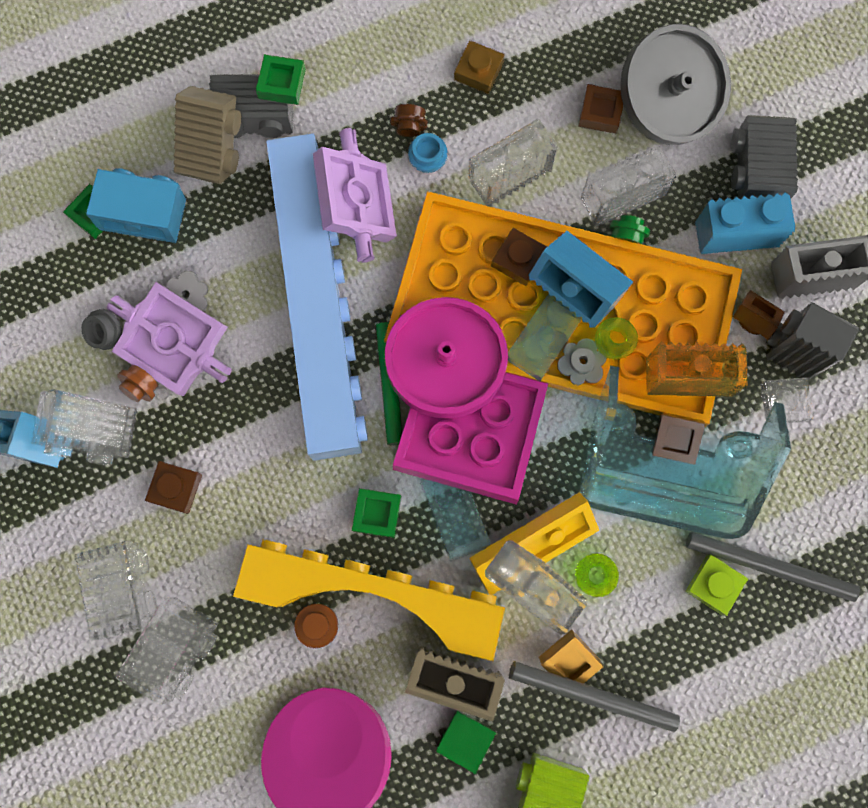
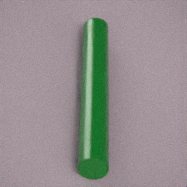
(390, 399)

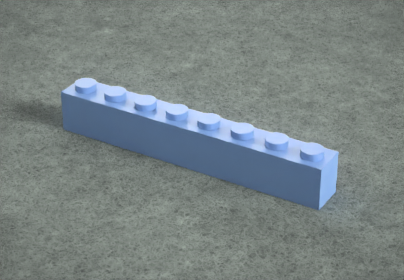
(315, 304)

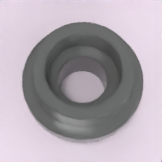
(101, 329)

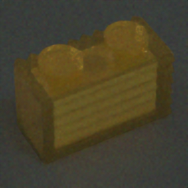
(696, 370)

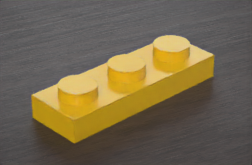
(543, 536)

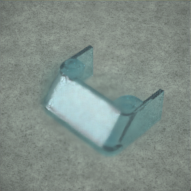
(711, 498)

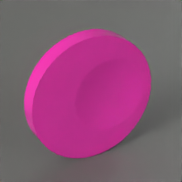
(446, 357)
(326, 752)

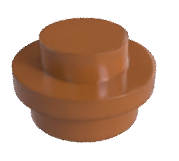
(137, 384)
(316, 626)

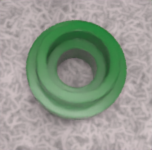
(629, 229)

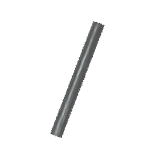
(773, 566)
(594, 696)

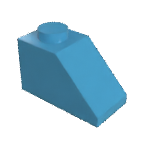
(16, 436)

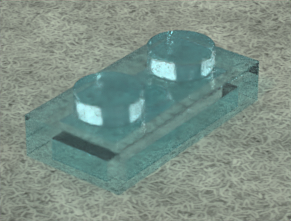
(543, 338)
(455, 519)

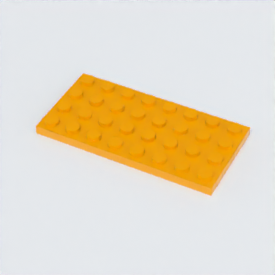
(668, 301)

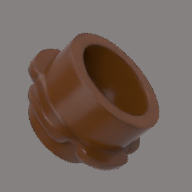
(409, 120)

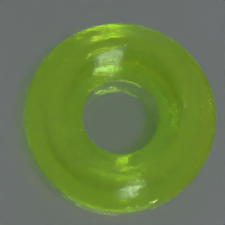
(607, 346)
(609, 570)

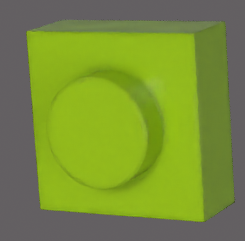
(716, 585)

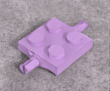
(354, 195)
(169, 339)

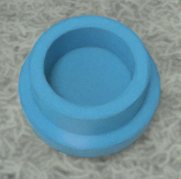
(427, 153)

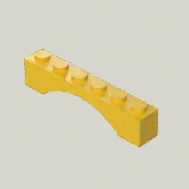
(281, 579)

